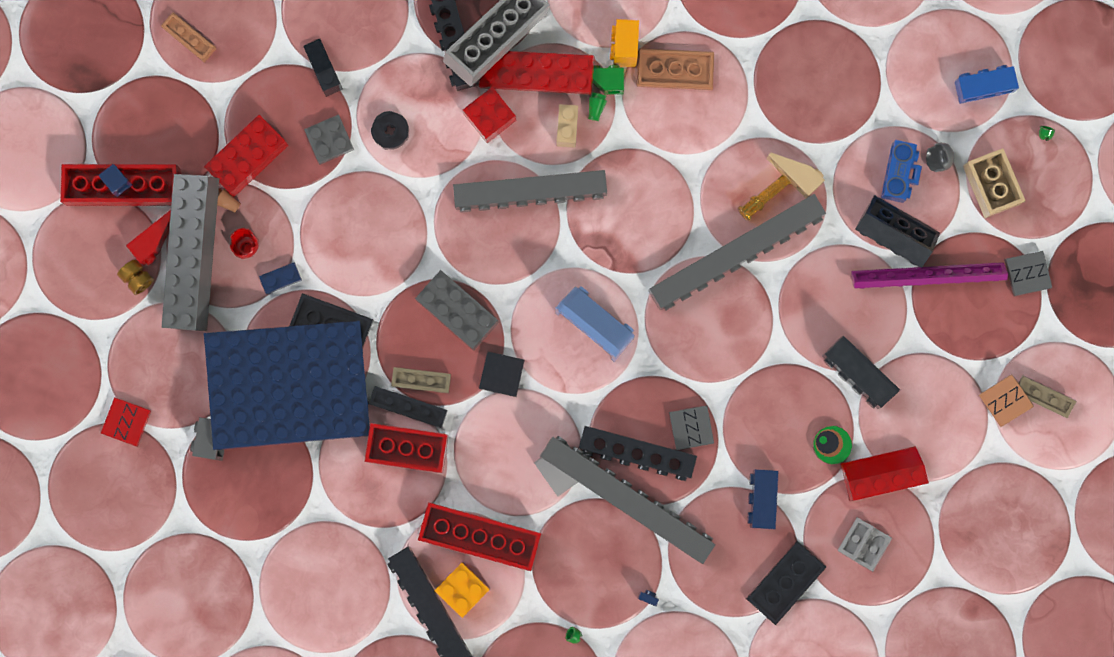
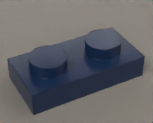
(280, 278)

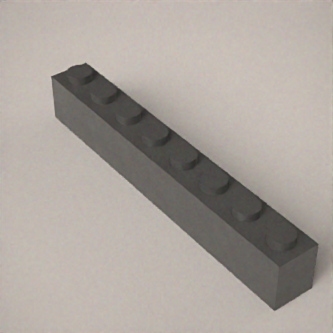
(530, 190)

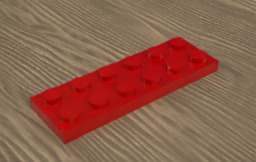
(541, 73)

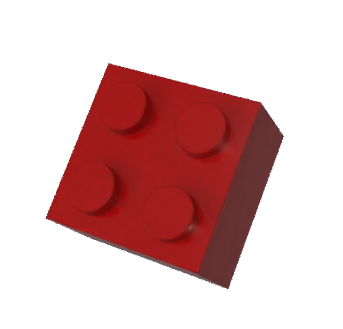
(489, 115)

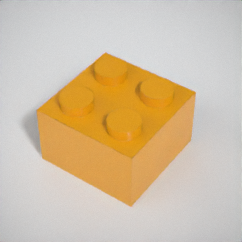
(625, 36)
(462, 589)

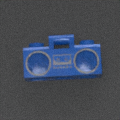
(897, 174)

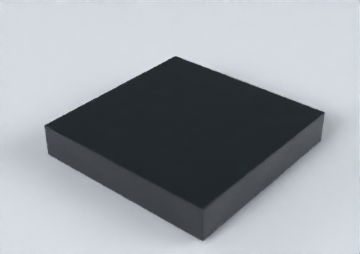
(501, 374)

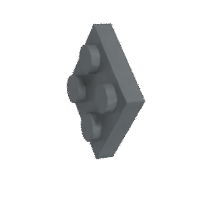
(329, 139)

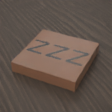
(1006, 400)

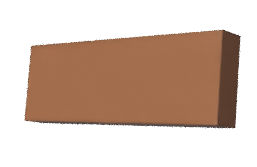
(188, 37)

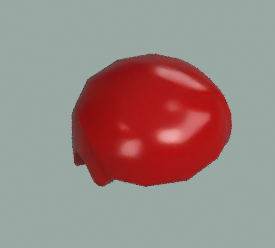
(244, 243)

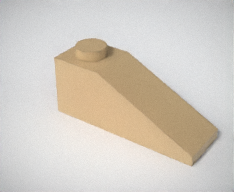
(800, 175)

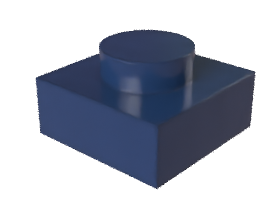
(648, 597)

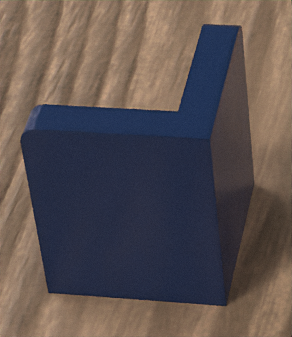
(115, 180)

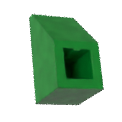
(609, 80)

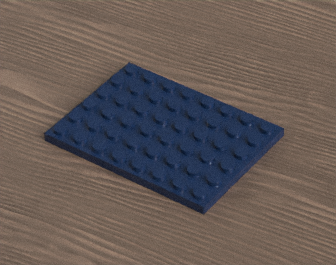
(286, 385)

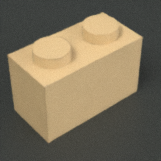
(567, 126)

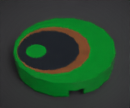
(832, 445)

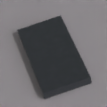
(315, 311)
(786, 583)

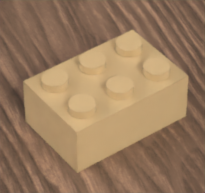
(994, 183)

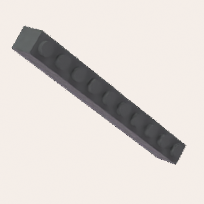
(737, 252)
(627, 500)

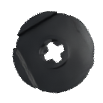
(380, 126)

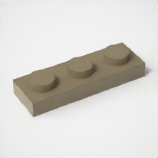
(421, 380)
(1047, 397)

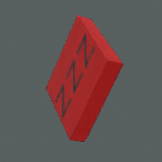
(126, 422)

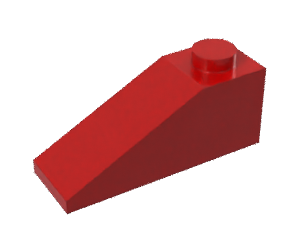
(150, 242)

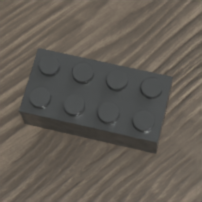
(457, 310)

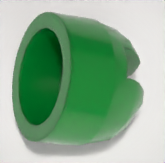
(1046, 133)
(573, 635)

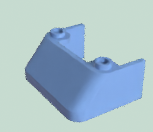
(595, 322)

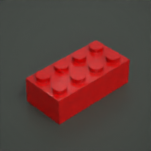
(246, 155)
(406, 448)

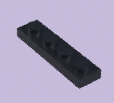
(408, 407)

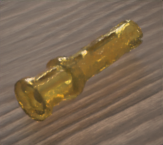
(757, 202)

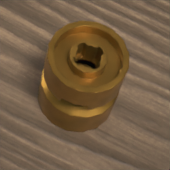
(135, 277)

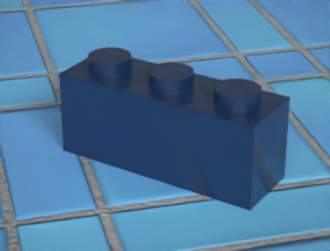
(763, 499)

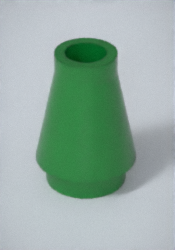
(596, 106)

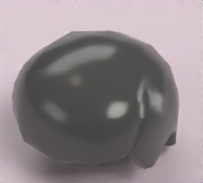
(940, 157)

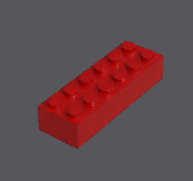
(150, 185)
(479, 536)

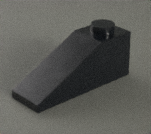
(323, 67)

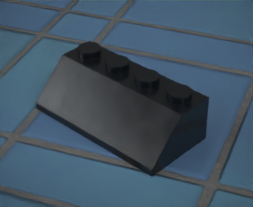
(898, 231)
(860, 373)

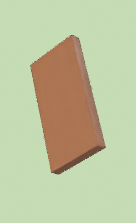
(675, 69)

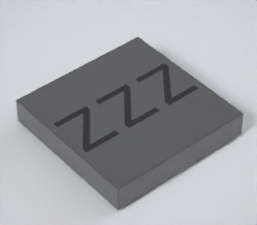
(1028, 273)
(691, 427)

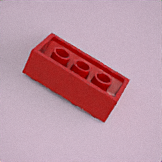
(884, 473)

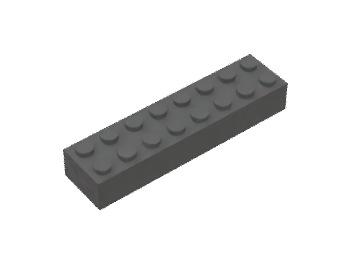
(190, 252)

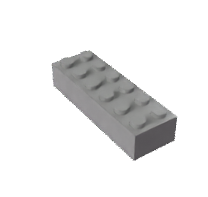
(493, 37)

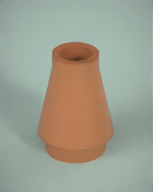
(227, 201)

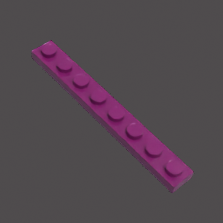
(929, 275)

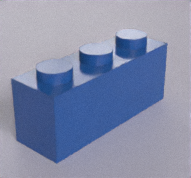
(986, 84)

